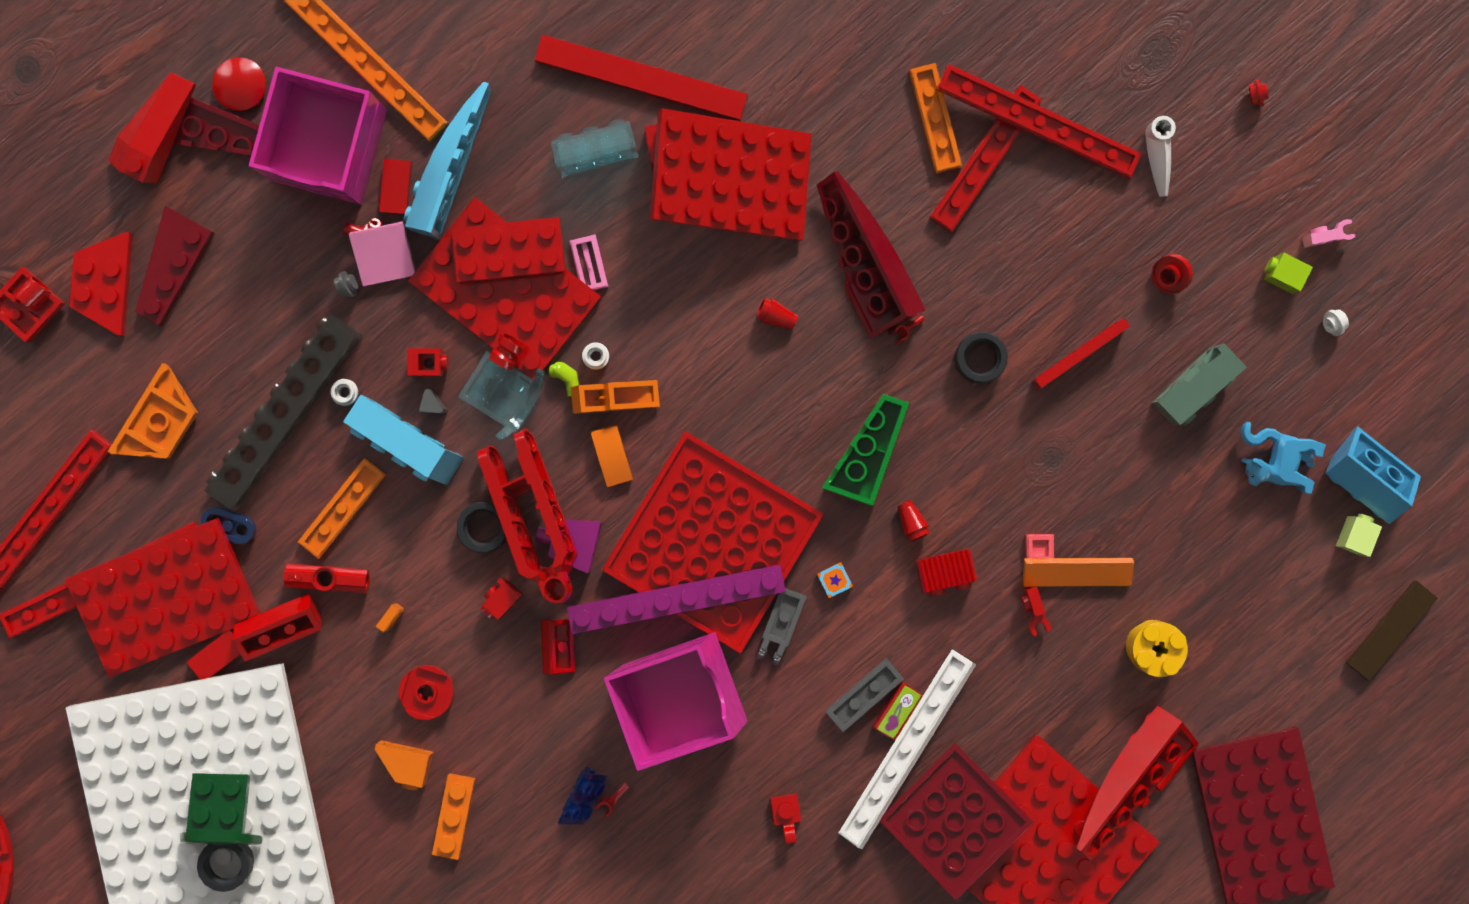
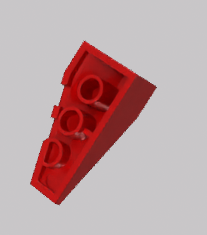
(149, 136)

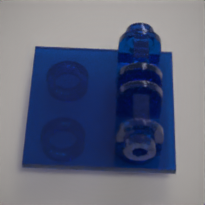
(579, 804)

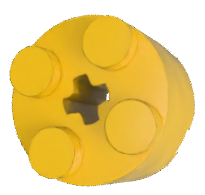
(1162, 662)

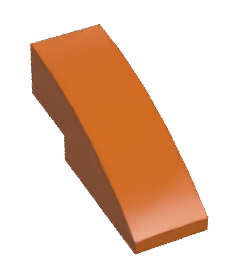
(615, 396)

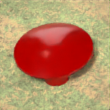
(239, 84)

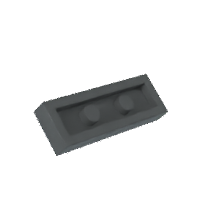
(864, 694)

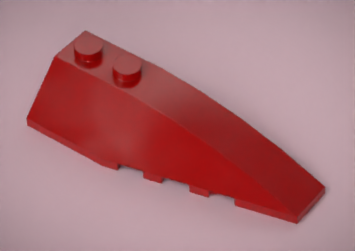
(1143, 766)

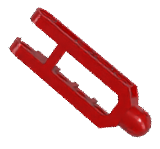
(504, 493)

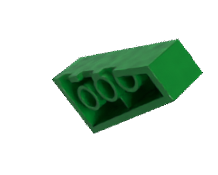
(867, 459)

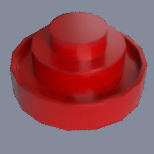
(1172, 273)

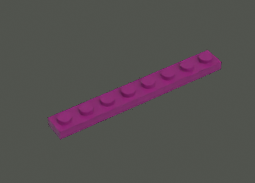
(676, 599)

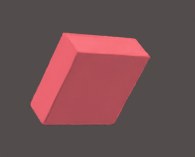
(1039, 546)

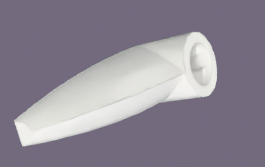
(1160, 152)

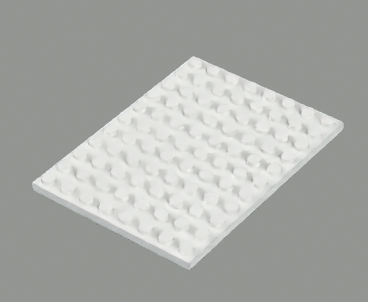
(137, 781)

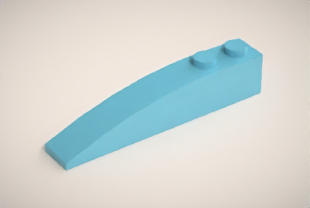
(445, 169)

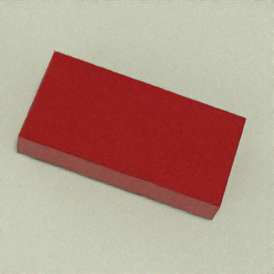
(395, 186)
(214, 656)

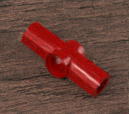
(310, 578)

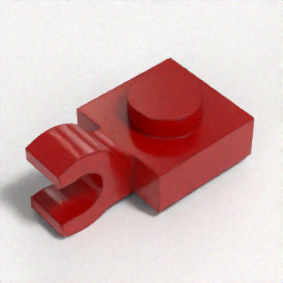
(1033, 603)
(786, 812)

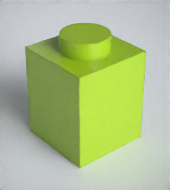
(1287, 272)

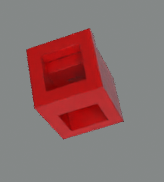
(417, 362)
(500, 599)

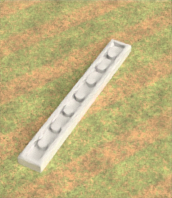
(907, 749)

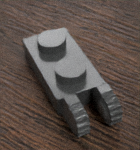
(782, 623)

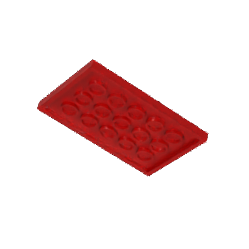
(730, 175)
(534, 309)
(162, 597)

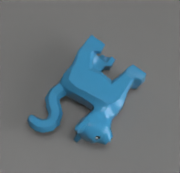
(1284, 460)

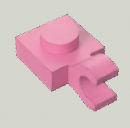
(1323, 236)

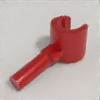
(903, 330)
(610, 802)

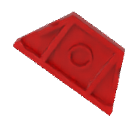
(102, 282)

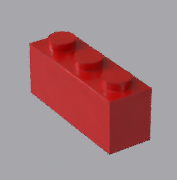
(277, 627)

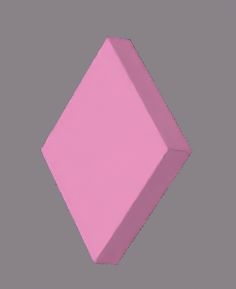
(382, 253)

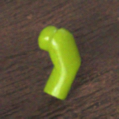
(566, 374)

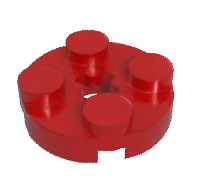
(413, 700)

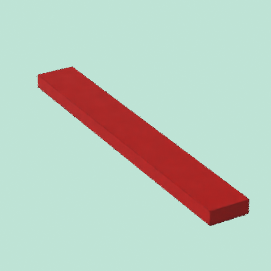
(641, 77)
(1038, 121)
(51, 504)
(49, 604)

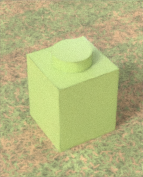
(1359, 535)

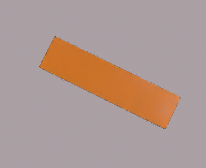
(935, 119)
(342, 508)
(1078, 572)

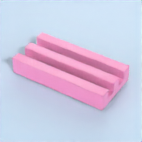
(583, 241)

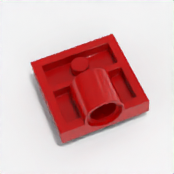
(27, 304)

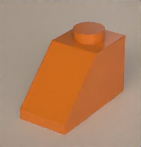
(405, 763)

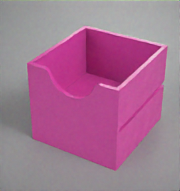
(318, 135)
(676, 701)

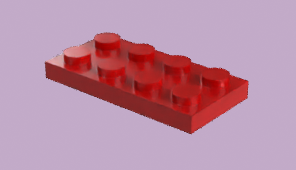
(508, 250)

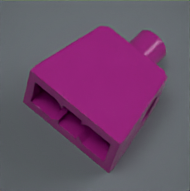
(585, 539)

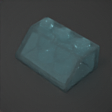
(594, 148)

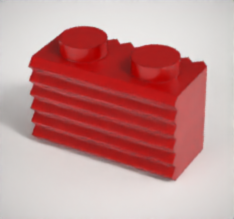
(946, 571)

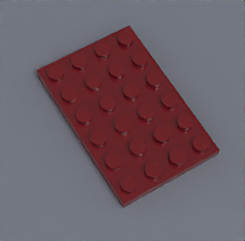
(1263, 818)

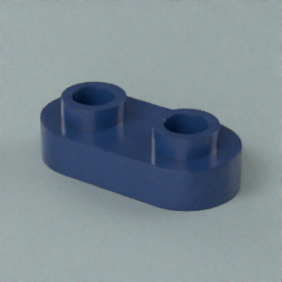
(231, 524)

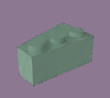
(1199, 385)

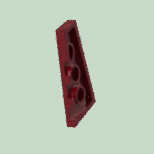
(173, 258)

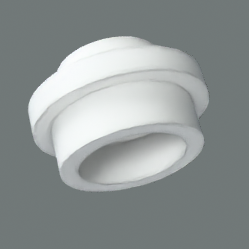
(1335, 322)
(587, 352)
(336, 392)

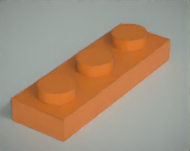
(453, 816)

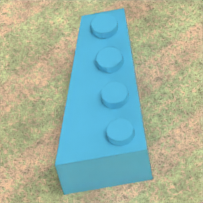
(403, 441)

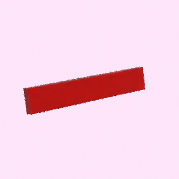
(978, 169)

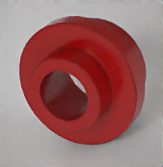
(1258, 93)

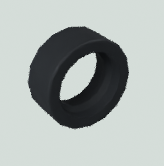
(996, 343)
(463, 534)
(214, 881)

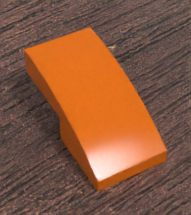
(611, 455)

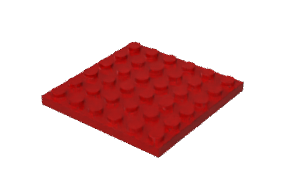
(710, 522)
(1045, 859)

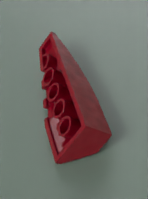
(872, 268)

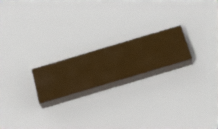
(1391, 630)

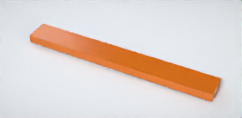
(370, 66)

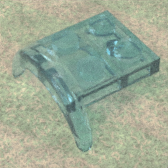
(502, 394)

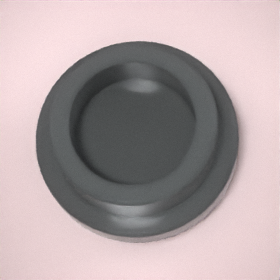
(346, 284)

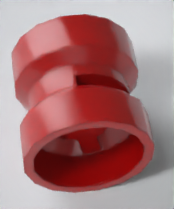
(507, 351)

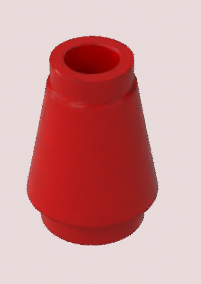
(776, 314)
(912, 521)

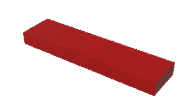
(1080, 353)

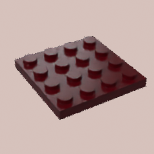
(955, 821)

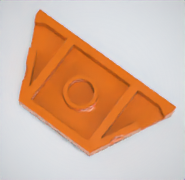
(157, 419)

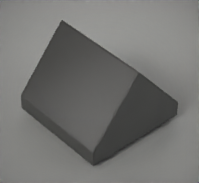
(431, 403)

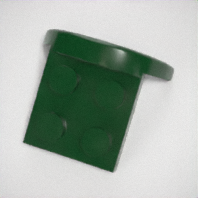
(218, 810)

